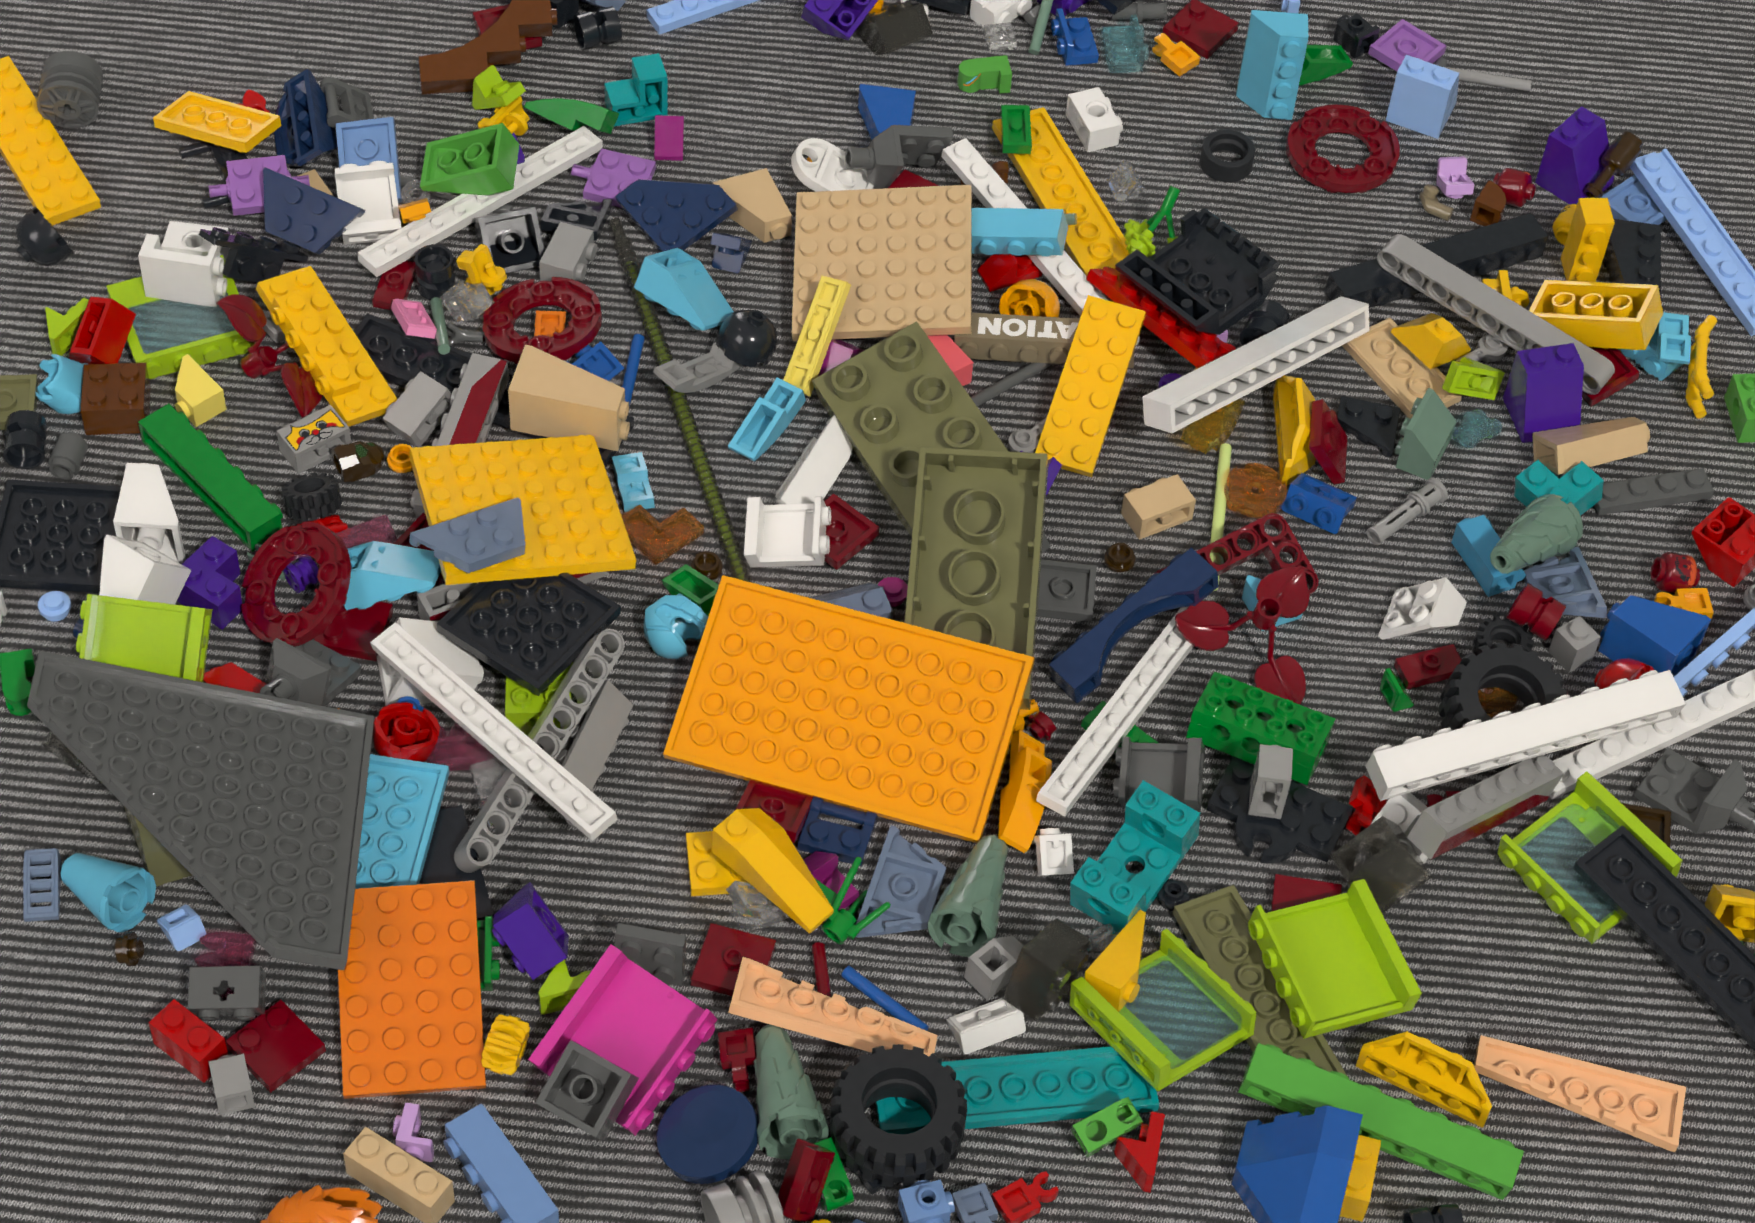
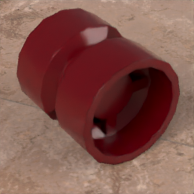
(1536, 611)

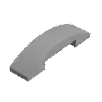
(697, 373)

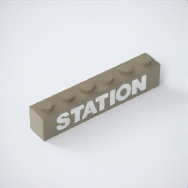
(1020, 338)

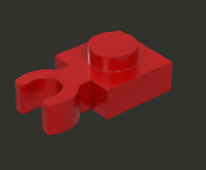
(1021, 1201)

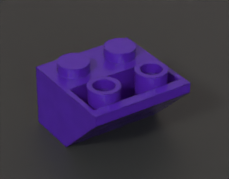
(837, 17)

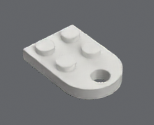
(827, 168)

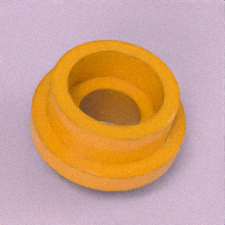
(398, 458)

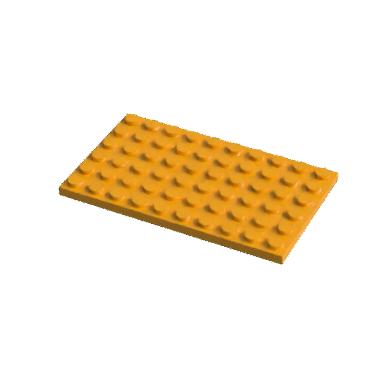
(850, 708)

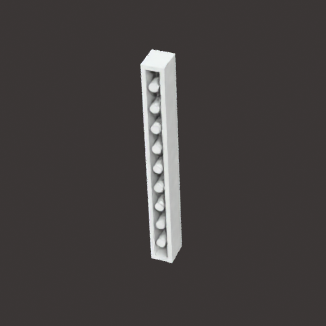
(1255, 364)
(1524, 734)

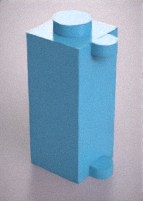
(1474, 542)

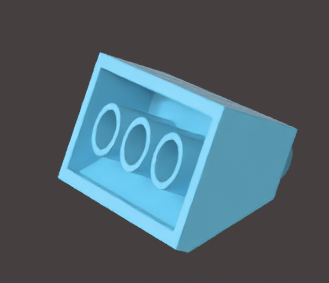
(1273, 62)

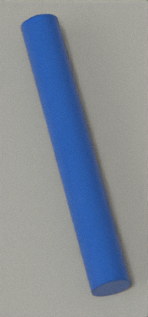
(632, 366)
(881, 998)

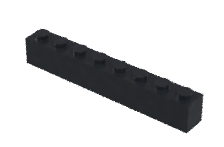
(1472, 251)

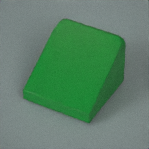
(1395, 692)

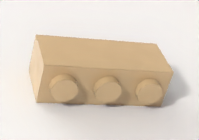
(399, 1177)

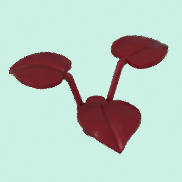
(249, 322)
(1278, 594)

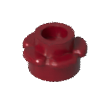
(1041, 726)

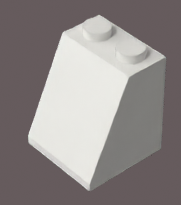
(147, 511)
(140, 572)
(449, 653)

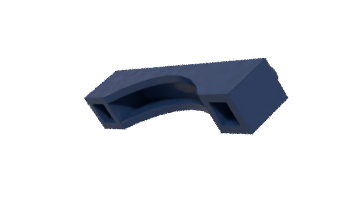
(1181, 584)

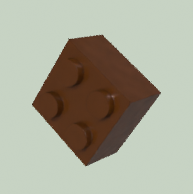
(114, 398)

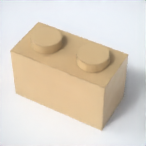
(1158, 506)

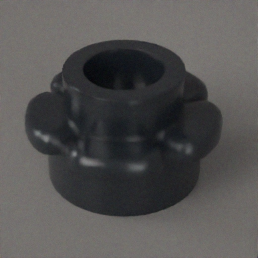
(1170, 900)

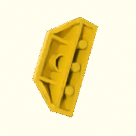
(1292, 423)
(1428, 1073)

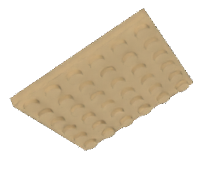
(899, 252)

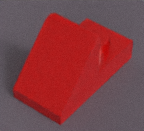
(1006, 270)
(1141, 1155)

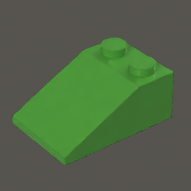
(471, 162)

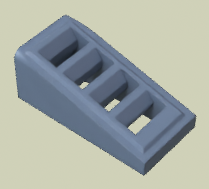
(41, 864)

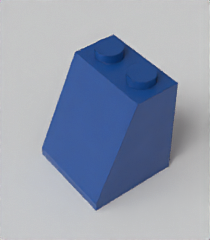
(1653, 634)

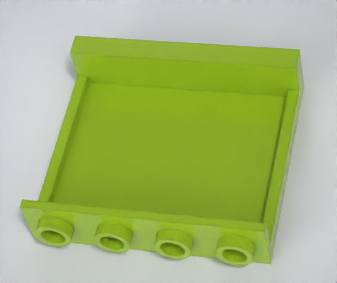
(145, 635)
(1335, 961)

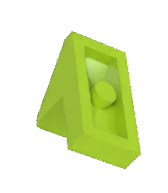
(492, 91)
(63, 328)
(1473, 379)
(559, 989)

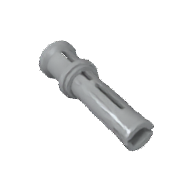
(1417, 504)

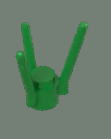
(841, 923)

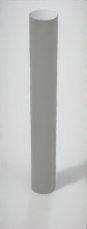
(1493, 80)

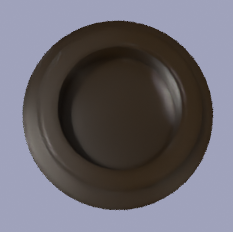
(1119, 557)
(707, 564)
(129, 949)

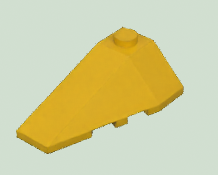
(770, 862)

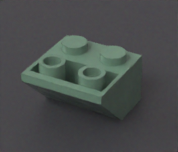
(1425, 436)

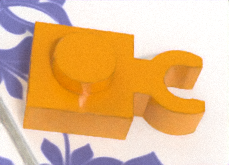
(1689, 599)

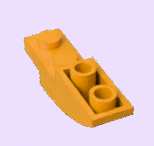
(1018, 804)

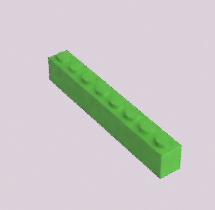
(1404, 1130)

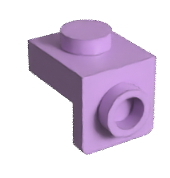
(1453, 178)
(406, 1133)

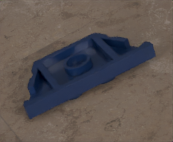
(304, 213)

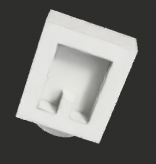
(1054, 852)

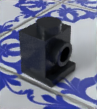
(1355, 34)

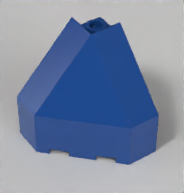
(1297, 1165)

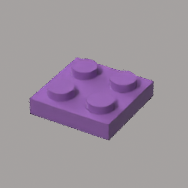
(1405, 40)

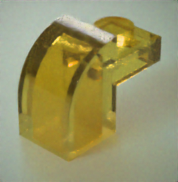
(1214, 428)

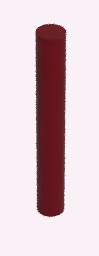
(821, 968)

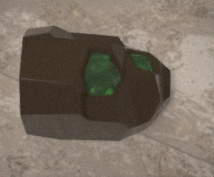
(357, 460)

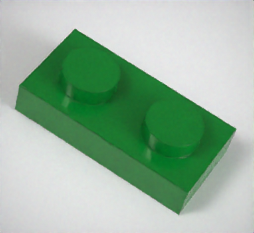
(1016, 129)

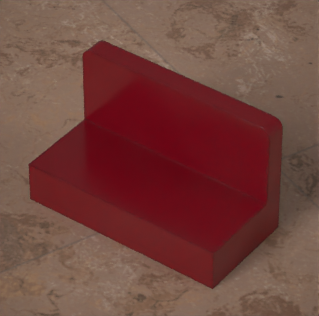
(804, 1180)

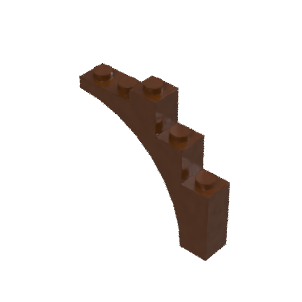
(500, 44)

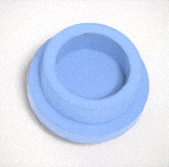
(54, 605)

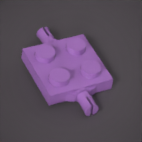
(612, 175)
(246, 183)

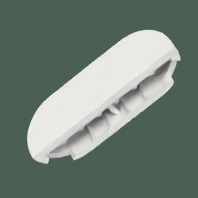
(817, 466)

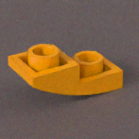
(414, 210)

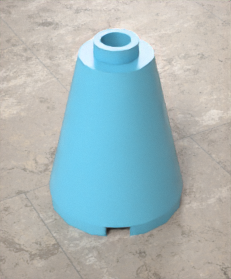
(109, 889)

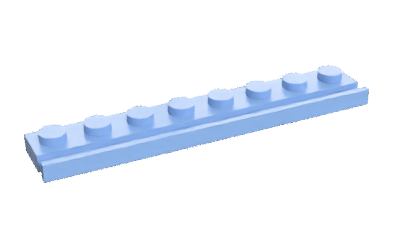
(1700, 232)

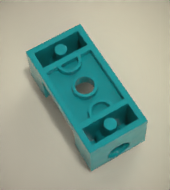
(1154, 833)

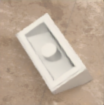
(986, 1025)

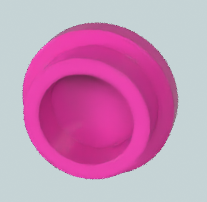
(895, 590)

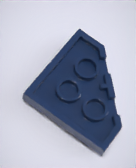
(675, 211)

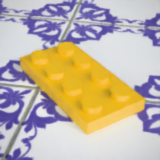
(217, 121)

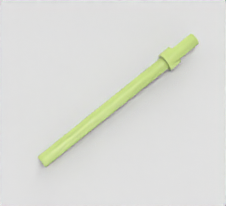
(1220, 500)

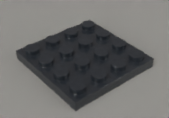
(55, 534)
(529, 625)

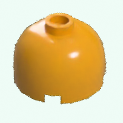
(1030, 298)

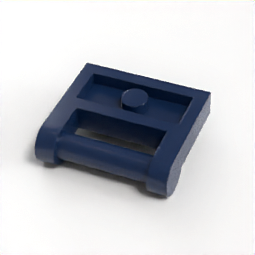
(837, 838)

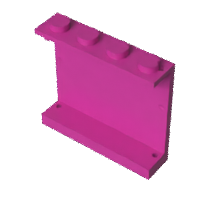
(634, 1024)

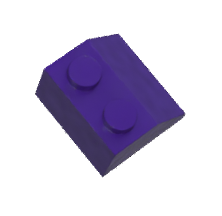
(531, 932)

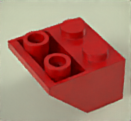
(102, 332)
(1727, 541)

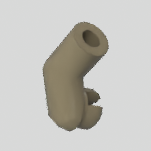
(1432, 205)

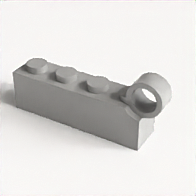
(595, 736)

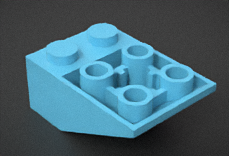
(683, 288)
(388, 573)

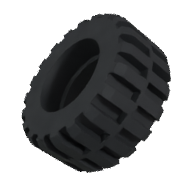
(1497, 668)
(904, 1075)

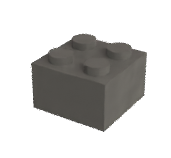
(587, 1090)

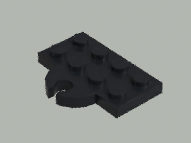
(1307, 822)

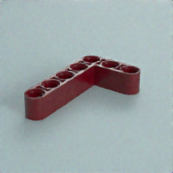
(1260, 543)

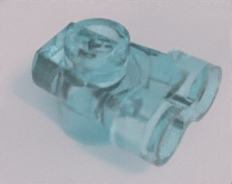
(1476, 427)

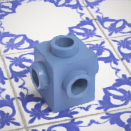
(925, 1203)

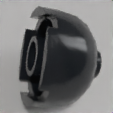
(41, 240)
(747, 337)

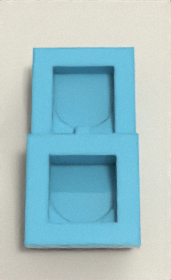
(1673, 338)
(632, 481)

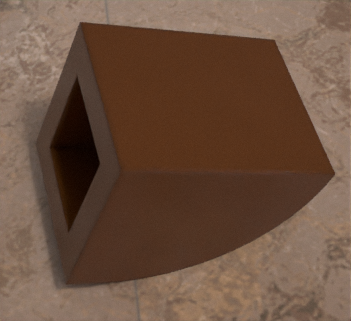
(1489, 205)

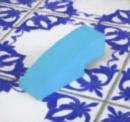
(767, 419)

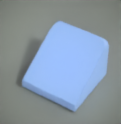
(182, 927)

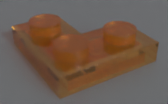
(661, 539)

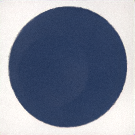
(708, 1134)

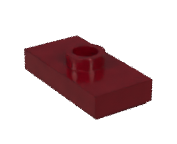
(394, 285)
(1427, 666)

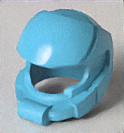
(672, 622)

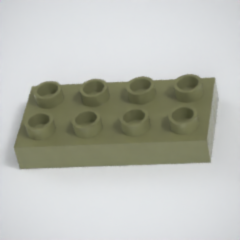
(902, 400)
(978, 547)

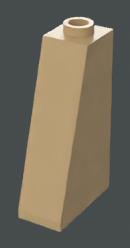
(1591, 443)

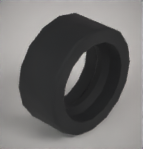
(1231, 141)

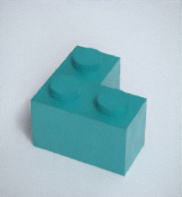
(642, 95)
(1577, 486)

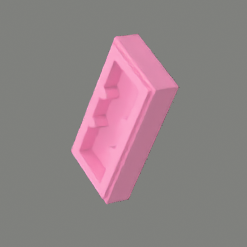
(413, 318)

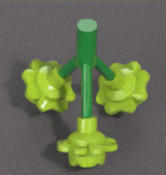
(1140, 235)

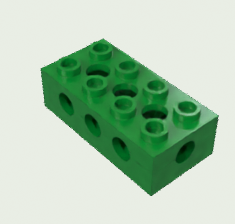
(1242, 717)

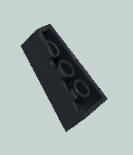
(1634, 253)

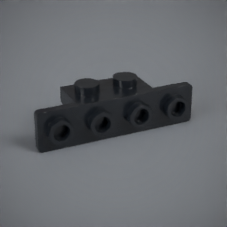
(252, 258)

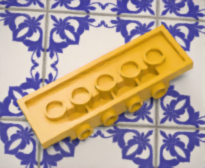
(326, 345)

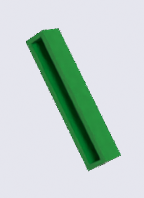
(210, 476)

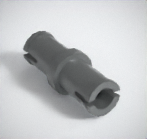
(1143, 11)

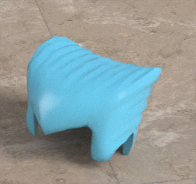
(63, 386)

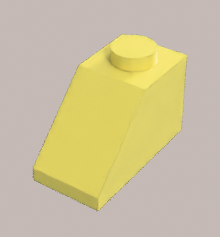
(197, 393)

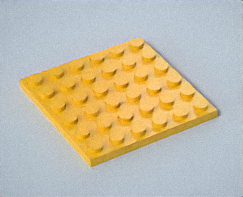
(564, 498)

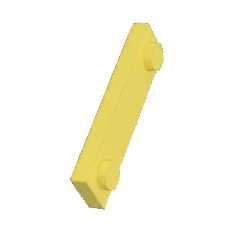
(817, 333)

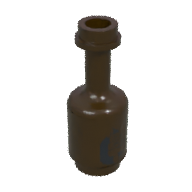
(1615, 162)

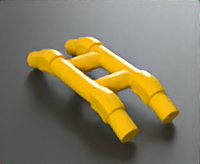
(1697, 369)

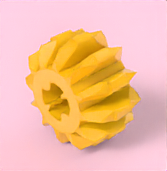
(505, 1044)

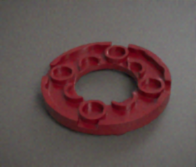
(1347, 119)
(560, 292)
(267, 565)

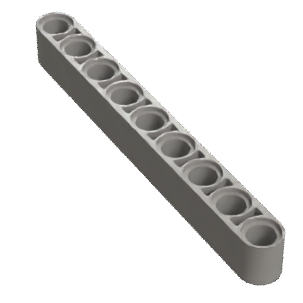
(1485, 306)
(551, 739)

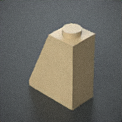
(759, 205)

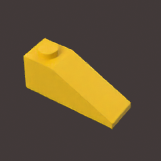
(1118, 966)

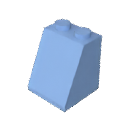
(1423, 96)

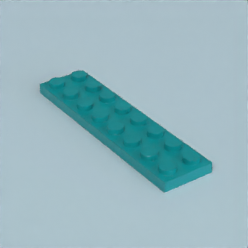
(1031, 1090)

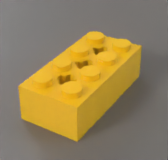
(1601, 312)

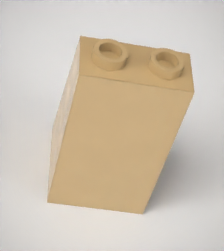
(565, 401)

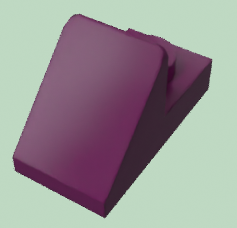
(825, 869)

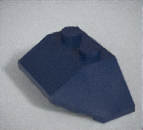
(304, 124)

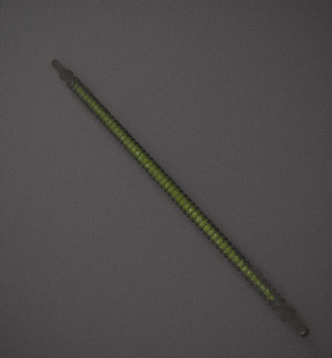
(682, 412)

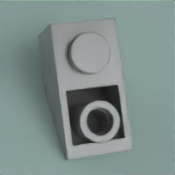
(993, 965)

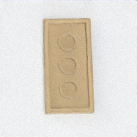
(1396, 367)

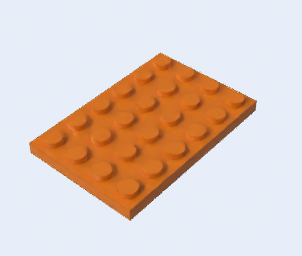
(412, 992)

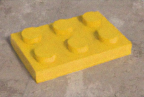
(706, 870)

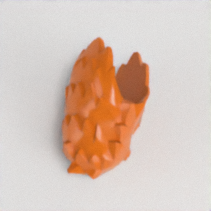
(325, 1206)

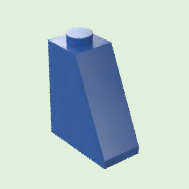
(885, 107)

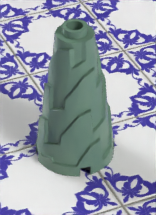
(1539, 533)
(971, 902)
(784, 1096)

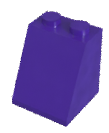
(1574, 156)
(1545, 389)

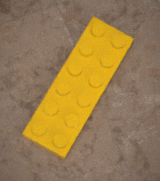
(1090, 384)

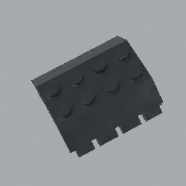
(1205, 274)

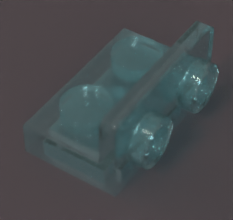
(1125, 47)

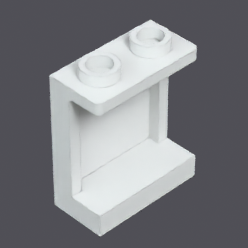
(373, 190)
(181, 275)
(786, 533)

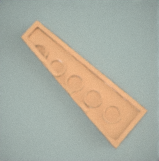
(770, 999)
(1610, 1096)

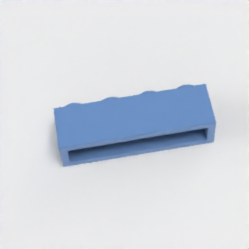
(497, 1169)

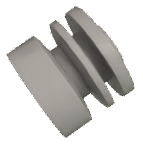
(754, 1202)

